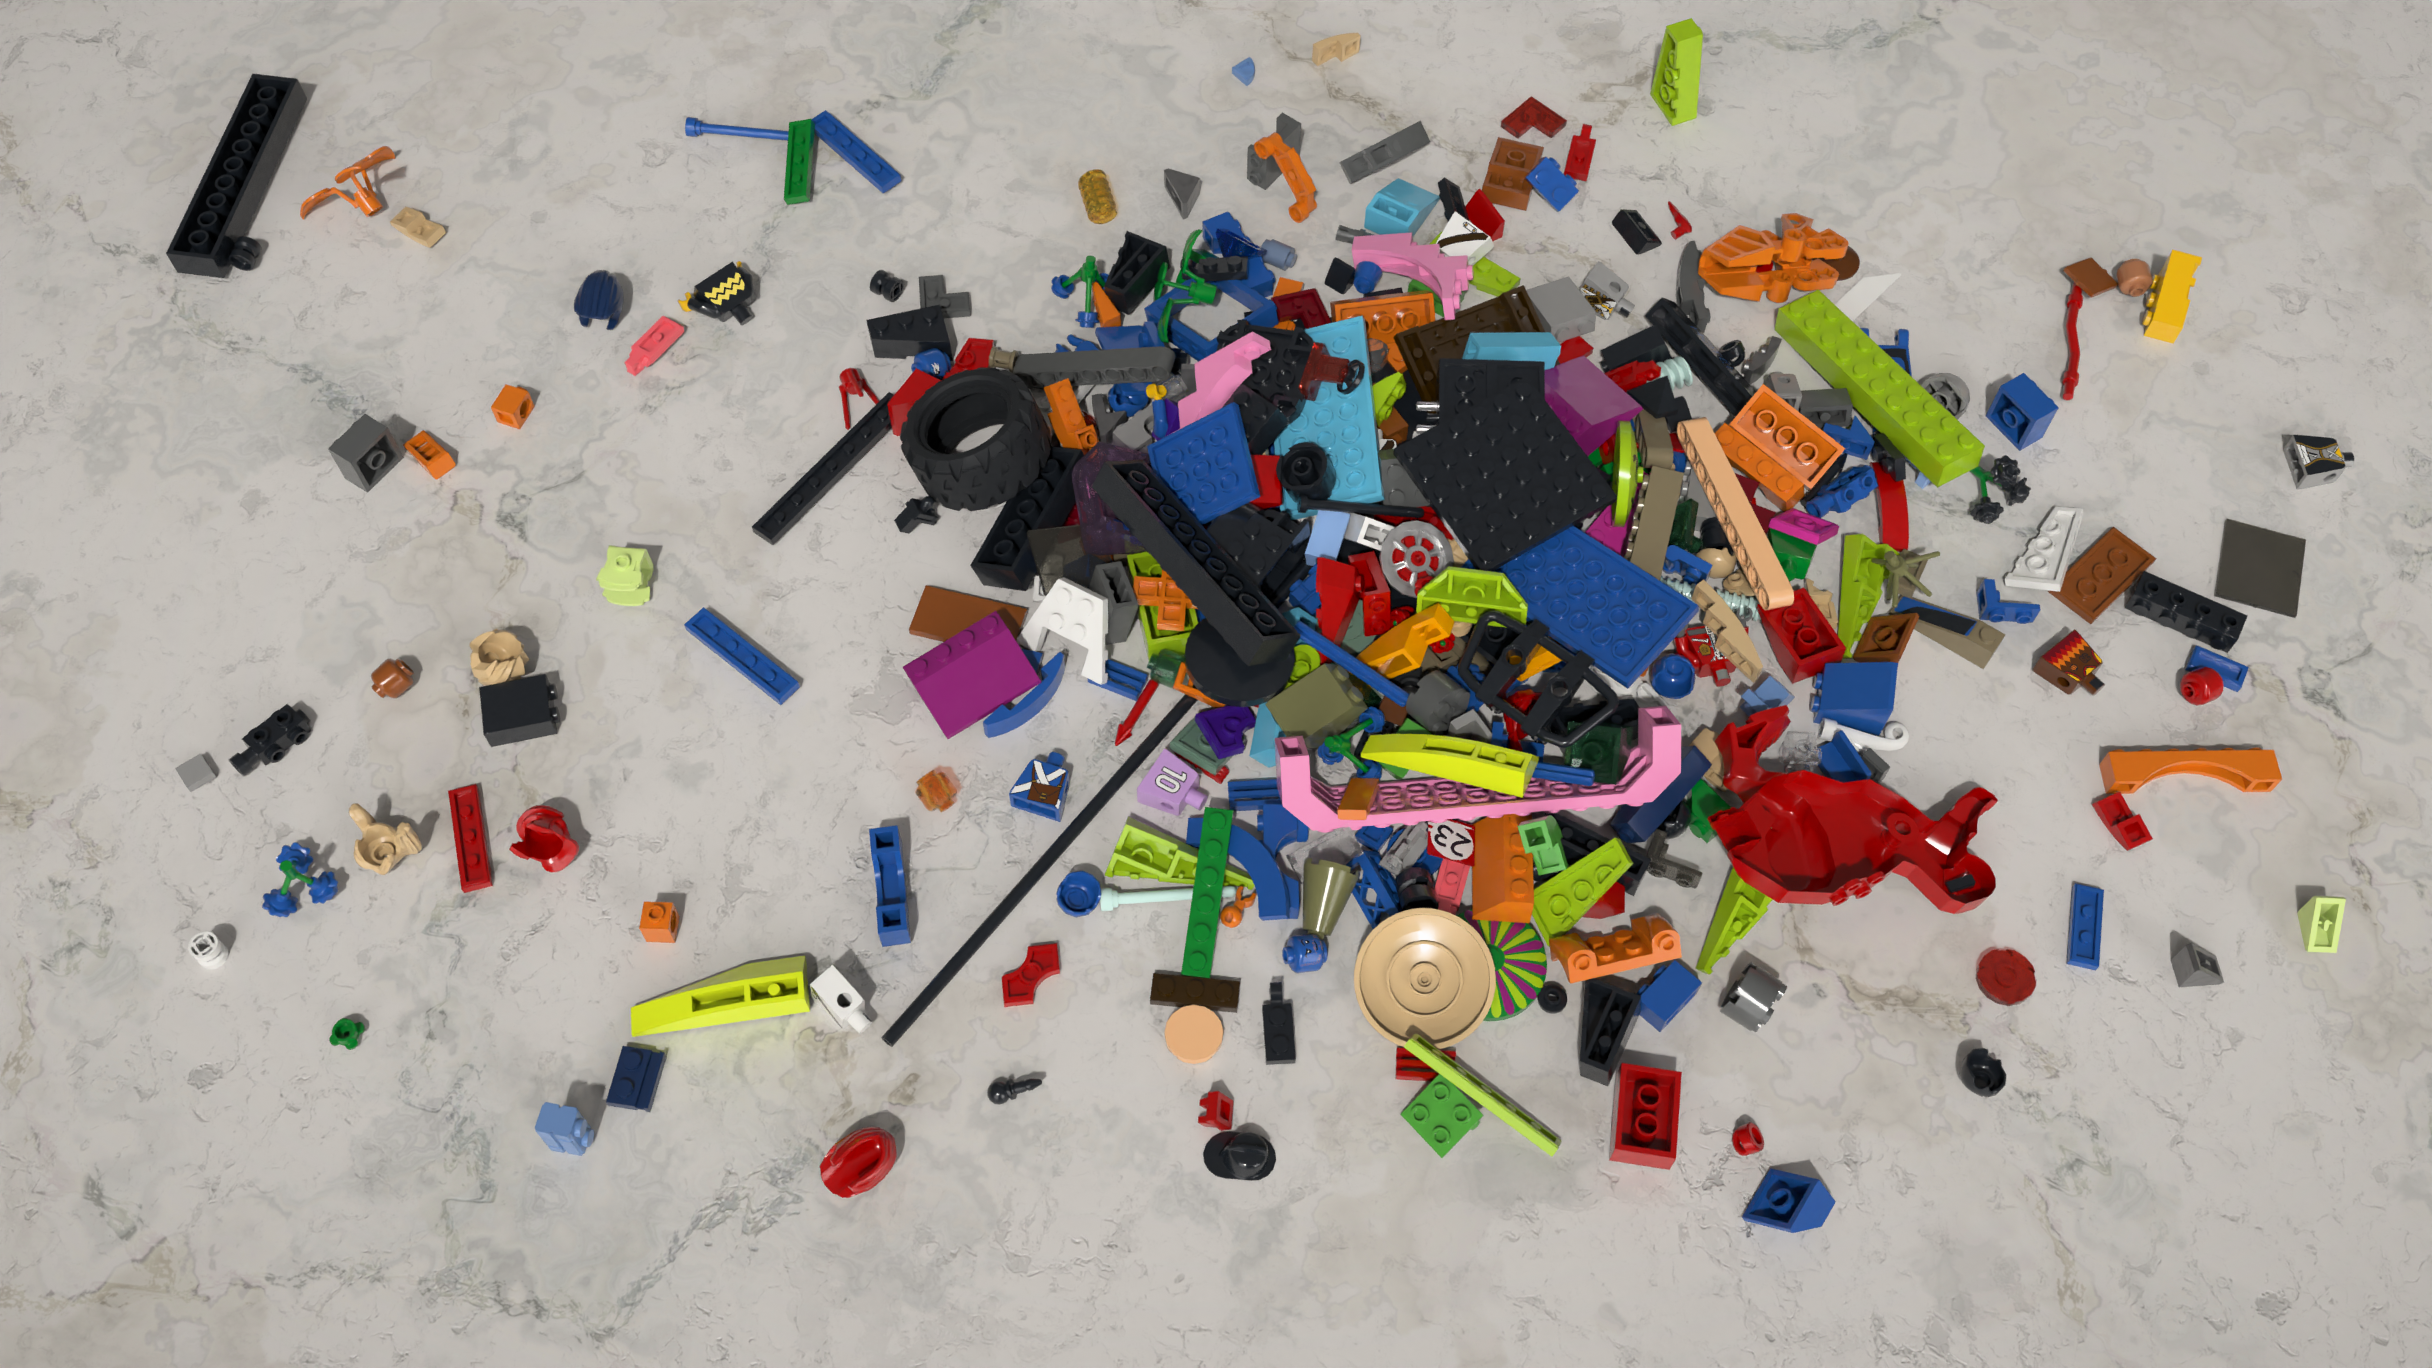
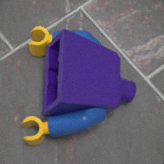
(1164, 412)

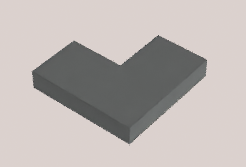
(952, 304)

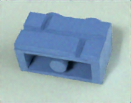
(564, 1129)

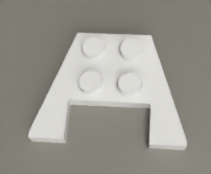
(1077, 616)

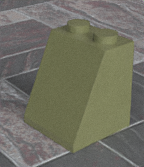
(1318, 705)

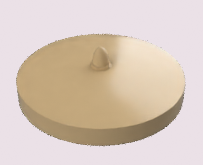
(1424, 977)

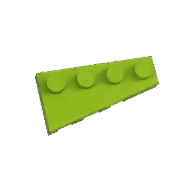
(1490, 276)

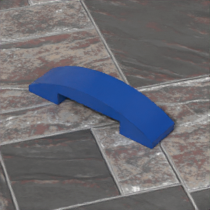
(1006, 720)

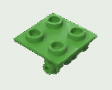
(1442, 1115)

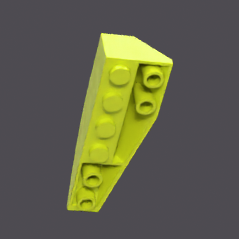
(1455, 760)
(730, 997)

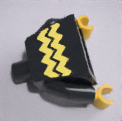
(723, 295)

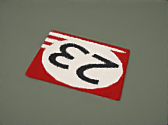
(1452, 841)

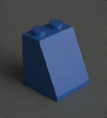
(1856, 694)

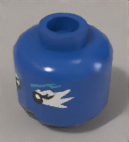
(932, 362)

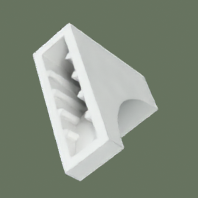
(1366, 531)

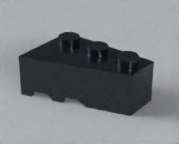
(1624, 715)

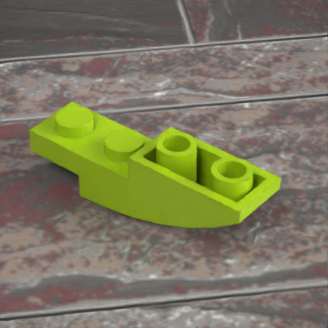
(1386, 394)

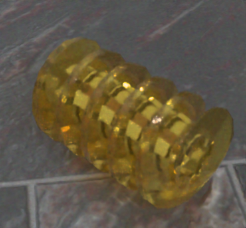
(1097, 196)

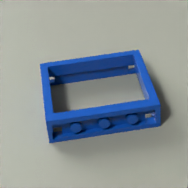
(1197, 347)

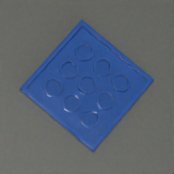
(1208, 464)

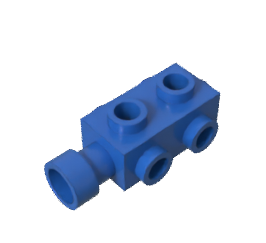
(1843, 491)

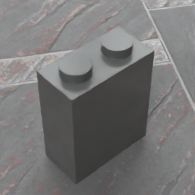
(1112, 582)

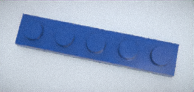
(855, 152)
(742, 656)

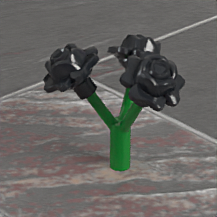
(2005, 475)

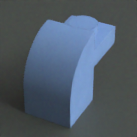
(1766, 696)

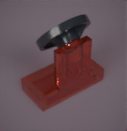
(1329, 369)

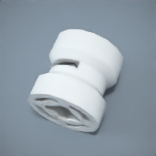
(208, 950)

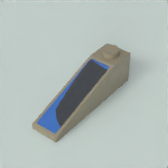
(1957, 632)

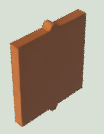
(2090, 277)

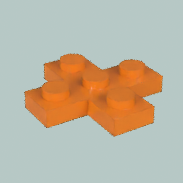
(1166, 595)

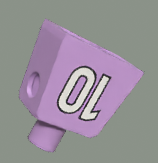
(1171, 786)

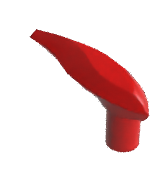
(1682, 222)

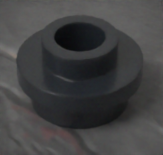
(1549, 1006)

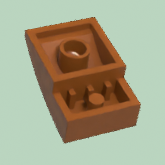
(1506, 173)

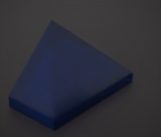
(1235, 245)

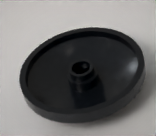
(1224, 677)

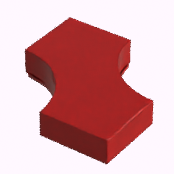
(1022, 984)

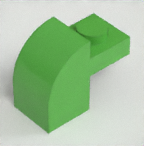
(1543, 839)

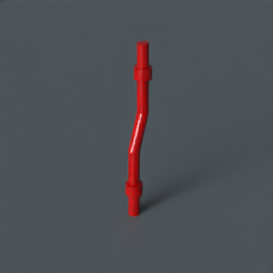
(2071, 376)

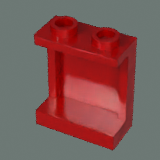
(1374, 595)

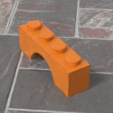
(1775, 481)

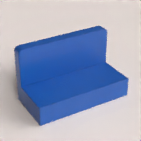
(1842, 761)

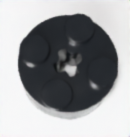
(1306, 472)

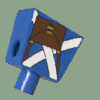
(1042, 788)

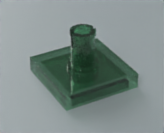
(1684, 525)

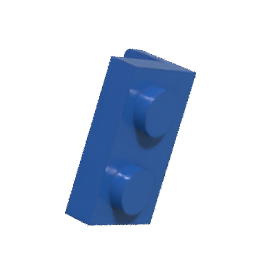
(1552, 183)

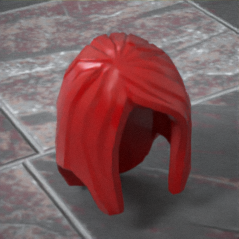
(858, 1161)

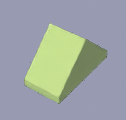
(2321, 923)

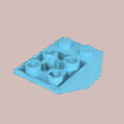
(1399, 208)

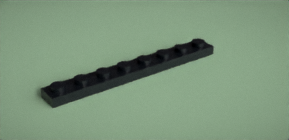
(825, 473)

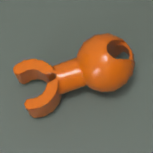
(1232, 915)

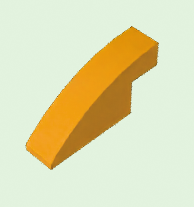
(1406, 644)

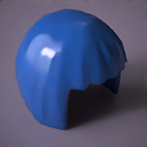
(1673, 676)

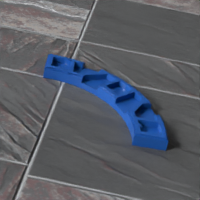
(1259, 864)

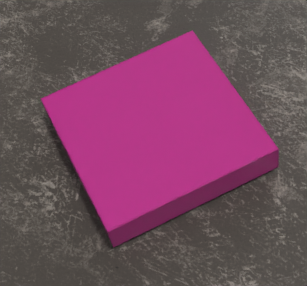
(1804, 526)

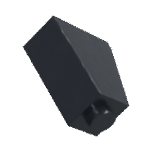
(1642, 346)

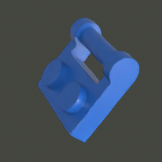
(1686, 565)

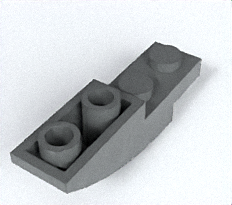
(1384, 152)
(1690, 288)

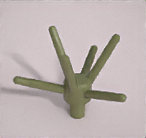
(1898, 568)

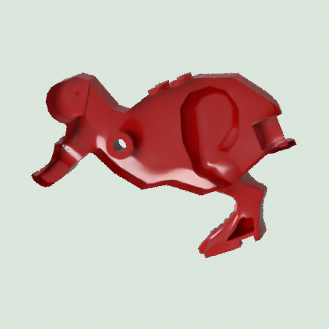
(1839, 835)

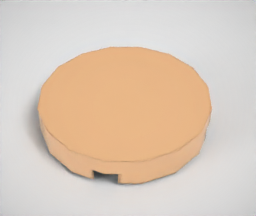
(1193, 1034)

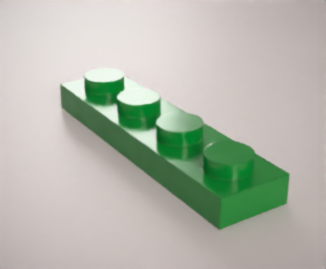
(799, 161)

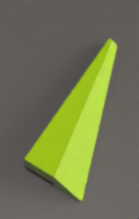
(1860, 586)
(1736, 915)

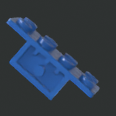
(1130, 337)

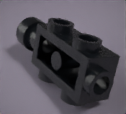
(272, 739)

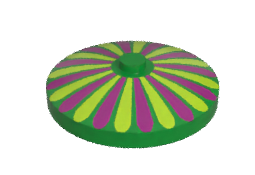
(1518, 964)

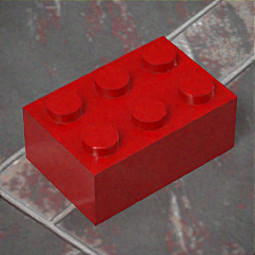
(1645, 1116)

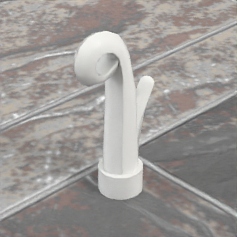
(1863, 740)

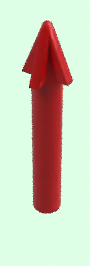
(1124, 729)

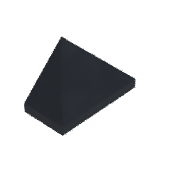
(1655, 397)

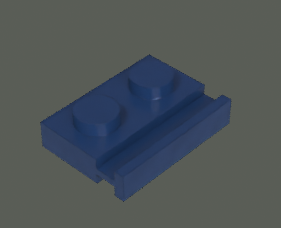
(636, 1079)

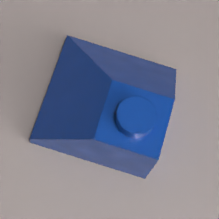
(1789, 1202)

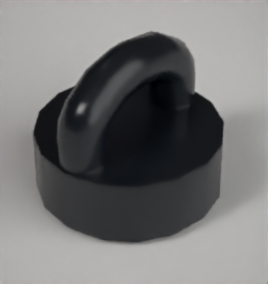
(1732, 350)

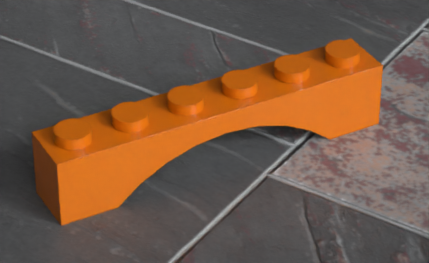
(2244, 769)

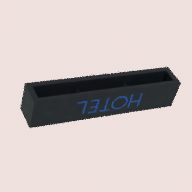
(1701, 355)

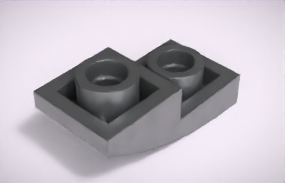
(1761, 360)

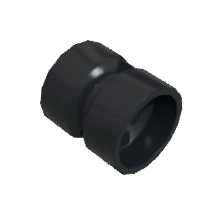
(1415, 889)

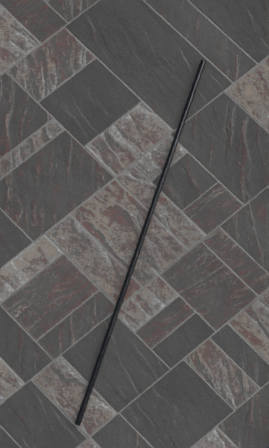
(1037, 871)

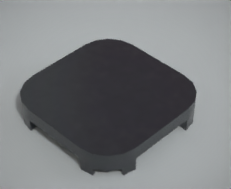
(1279, 370)

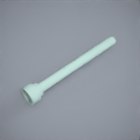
(1111, 899)

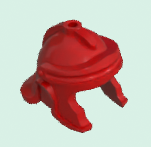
(545, 838)

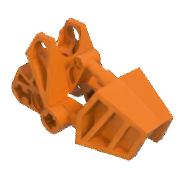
(1732, 260)

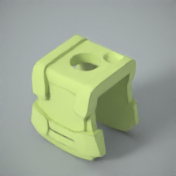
(626, 576)

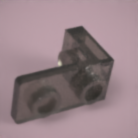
(1668, 869)

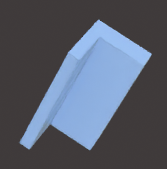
(1326, 536)

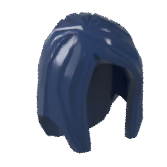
(599, 298)

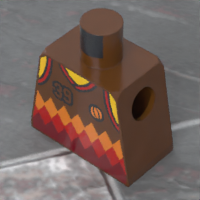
(2071, 665)

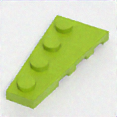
(1575, 890)

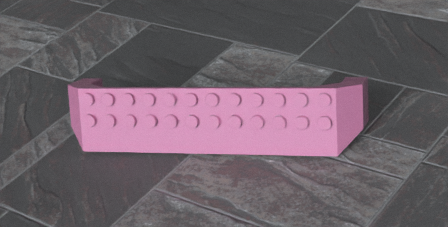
(1646, 775)

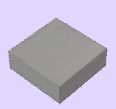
(195, 772)

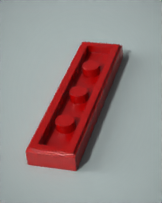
(470, 838)

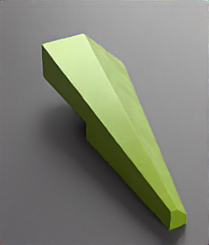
(1155, 855)

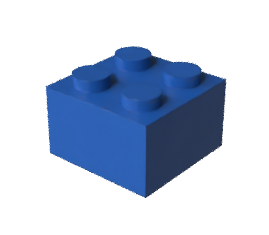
(2021, 411)

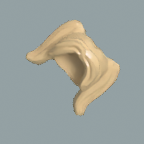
(382, 841)

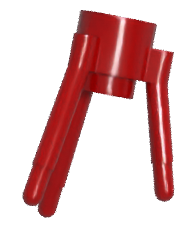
(853, 384)

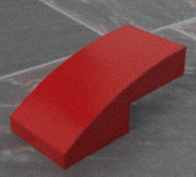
(2119, 820)

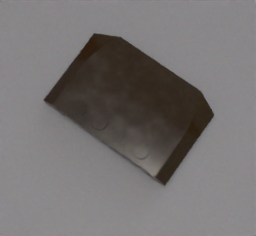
(1443, 338)

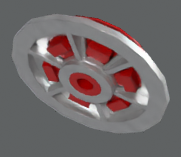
(1413, 553)

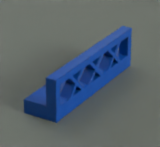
(1381, 882)

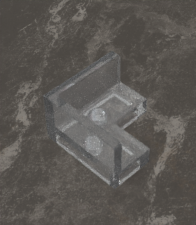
(1334, 846)

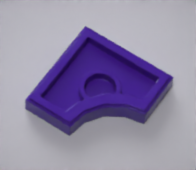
(1225, 728)

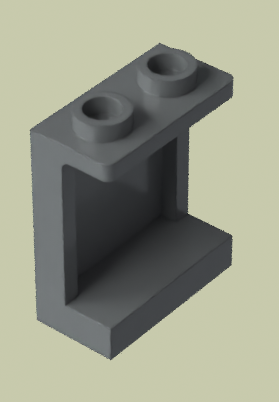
(1266, 171)

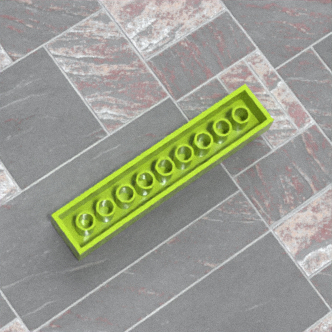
(1879, 388)

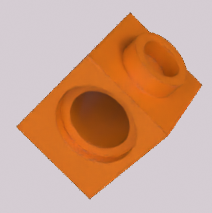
(512, 406)
(659, 922)

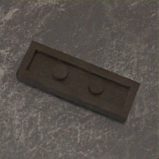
(1187, 990)

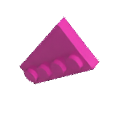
(1613, 537)

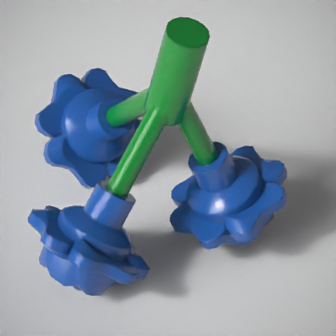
(296, 860)

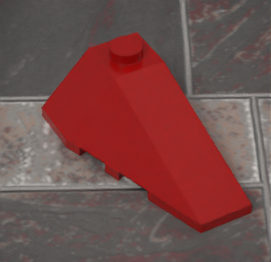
(1339, 595)

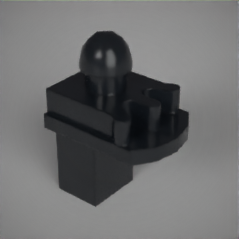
(916, 512)

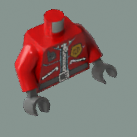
(1698, 646)

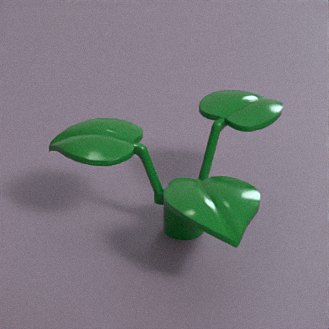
(1198, 290)

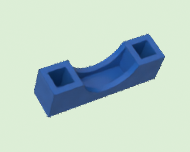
(1258, 276)
(1280, 830)
(890, 886)

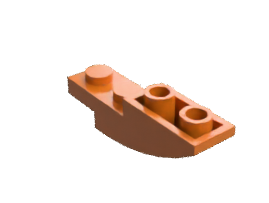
(1068, 418)

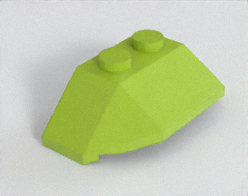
(1470, 593)

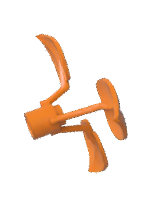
(365, 198)

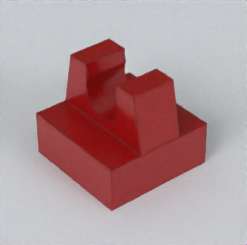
(1219, 1111)

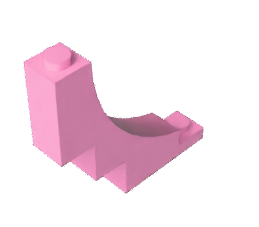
(1220, 377)

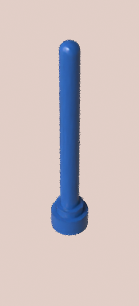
(695, 127)

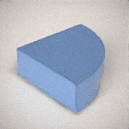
(1244, 71)

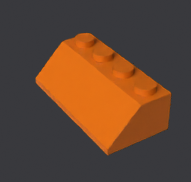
(1387, 313)
(1787, 436)
(1502, 871)

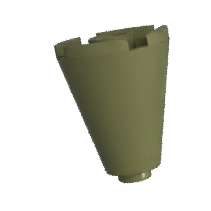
(1325, 895)

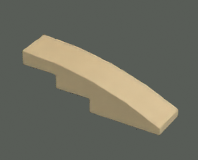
(1732, 637)

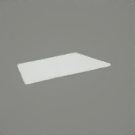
(1864, 294)

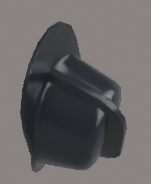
(1239, 1156)

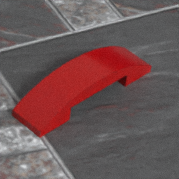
(1892, 510)

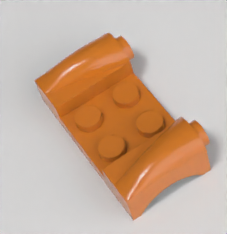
(1647, 943)

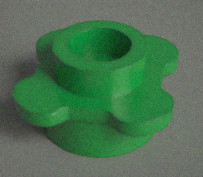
(341, 1027)

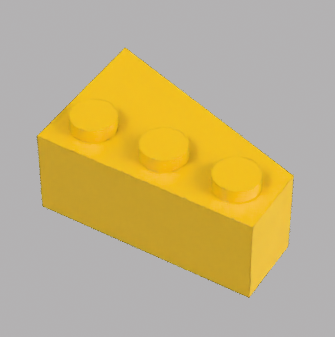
(2169, 298)

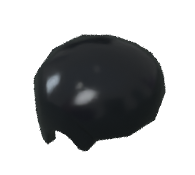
(1677, 821)
(1982, 1073)

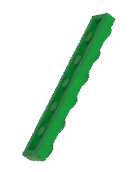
(1207, 893)

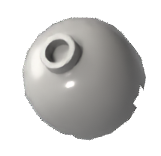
(1949, 392)

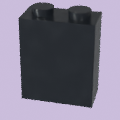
(519, 710)

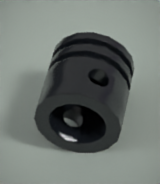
(1714, 535)

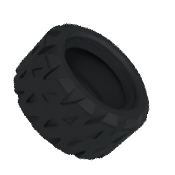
(996, 467)

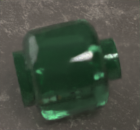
(1165, 667)

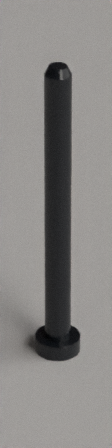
(1353, 507)

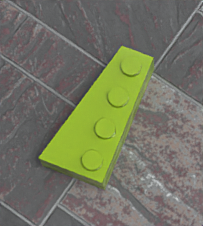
(1678, 72)

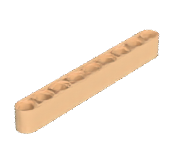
(1735, 514)

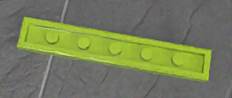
(1483, 1094)

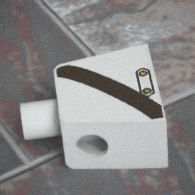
(1464, 238)
(832, 992)

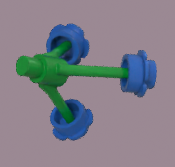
(1089, 273)
(1337, 747)

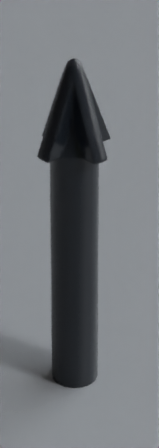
(1835, 468)

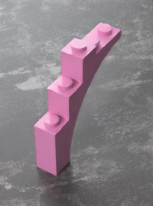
(1421, 262)

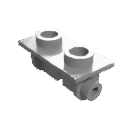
(1406, 849)

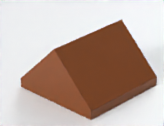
(1885, 638)

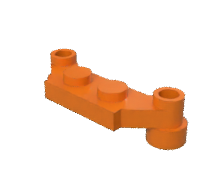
(1294, 173)

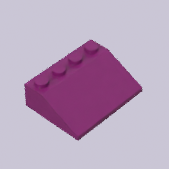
(1587, 402)
(971, 674)

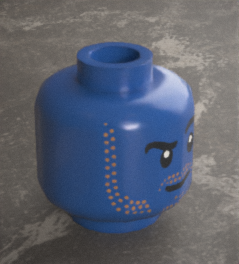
(1305, 953)

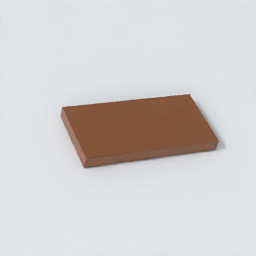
(2103, 575)
(947, 613)

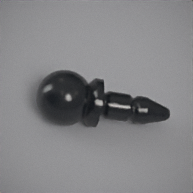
(1001, 1091)

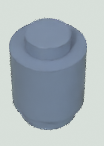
(1279, 254)

